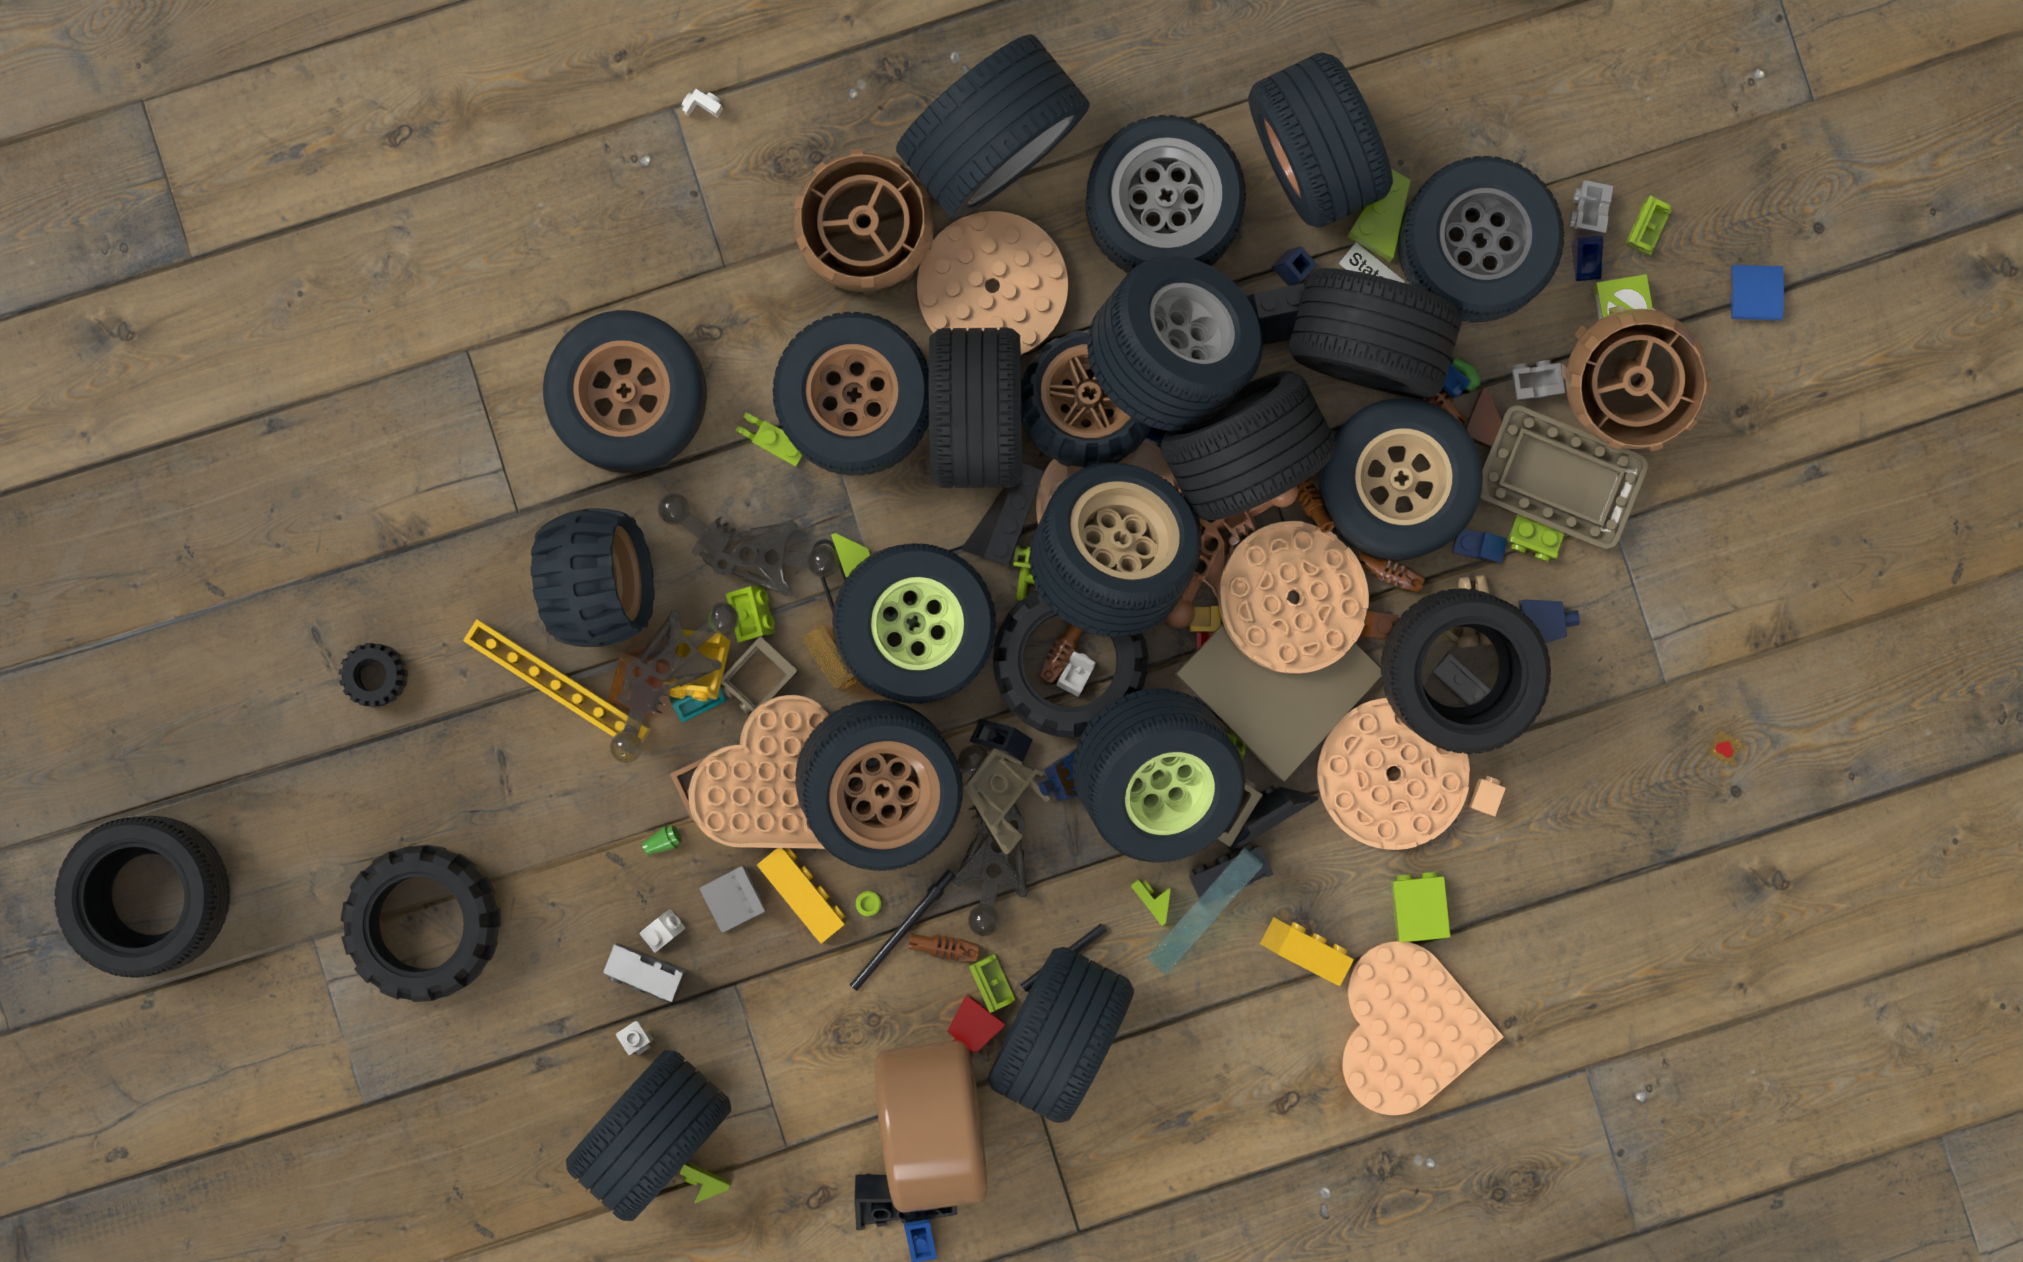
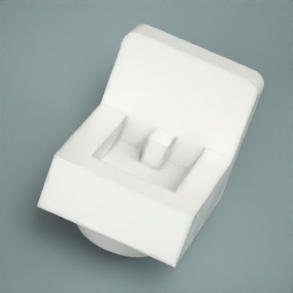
(708, 102)
(1076, 673)
(662, 930)
(634, 1038)

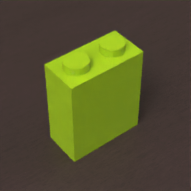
(1420, 907)

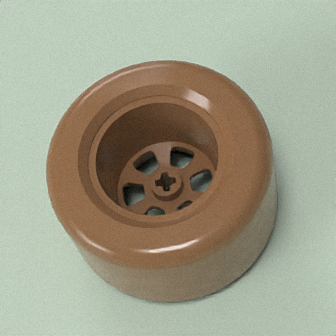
(930, 1126)

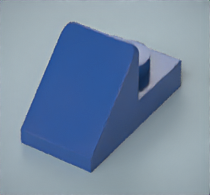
(1480, 546)
(920, 1240)

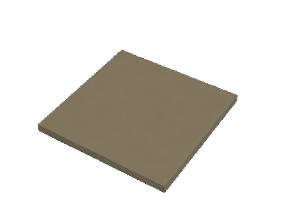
(1273, 711)

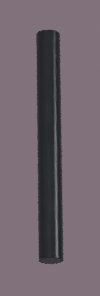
(1077, 947)

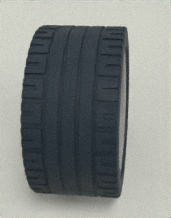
(992, 126)

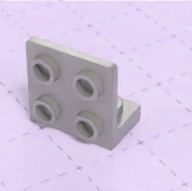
(733, 899)

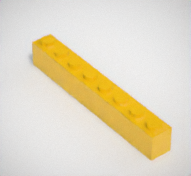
(549, 679)

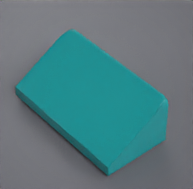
(689, 707)

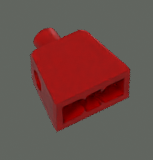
(974, 1024)

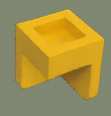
(1206, 619)

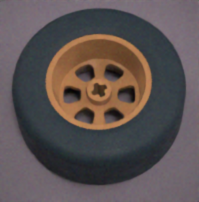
(572, 397)

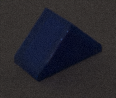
(1587, 257)

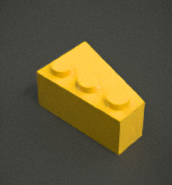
(1307, 951)

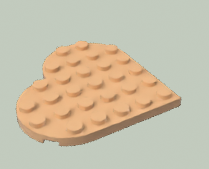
(749, 789)
(1411, 1030)

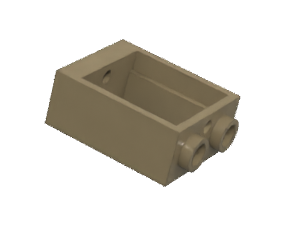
(731, 690)

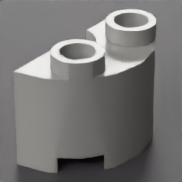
(1591, 207)
(1537, 381)

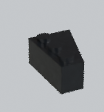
(1205, 877)

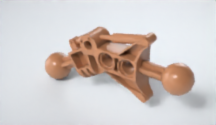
(1238, 525)

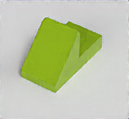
(1158, 905)
(711, 1183)

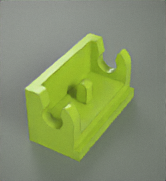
(1648, 225)
(992, 983)

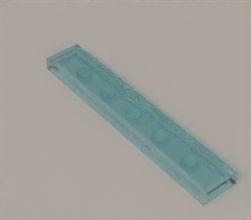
(1205, 911)

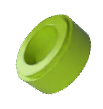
(868, 903)

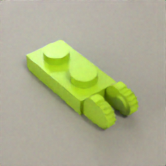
(771, 439)

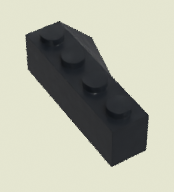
(1003, 522)
(875, 1205)

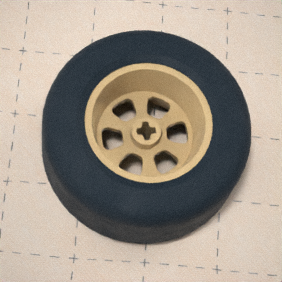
(1453, 472)

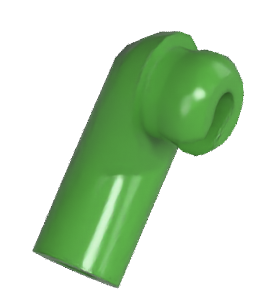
(1468, 371)

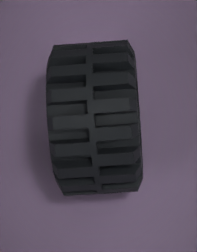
(394, 675)

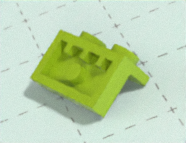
(1534, 538)
(753, 611)

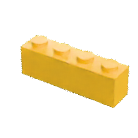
(801, 893)

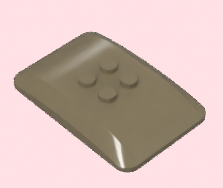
(1562, 477)

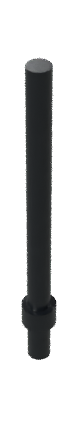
(935, 891)

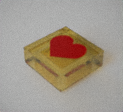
(1724, 747)

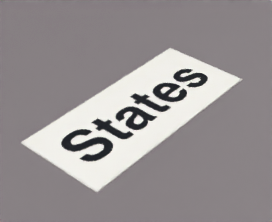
(1362, 261)

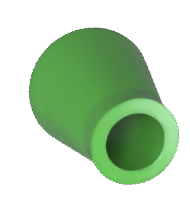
(663, 840)

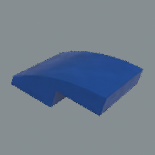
(1757, 292)

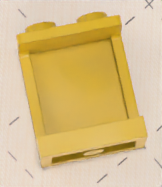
(708, 685)

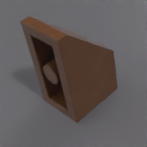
(1484, 420)
(1378, 625)

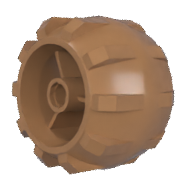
(857, 171)
(1671, 413)

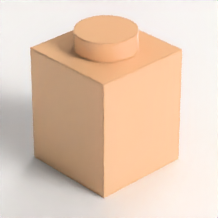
(1487, 796)

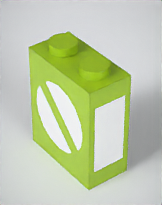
(1627, 292)

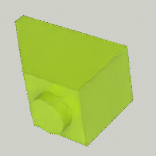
(849, 553)

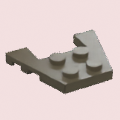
(996, 788)

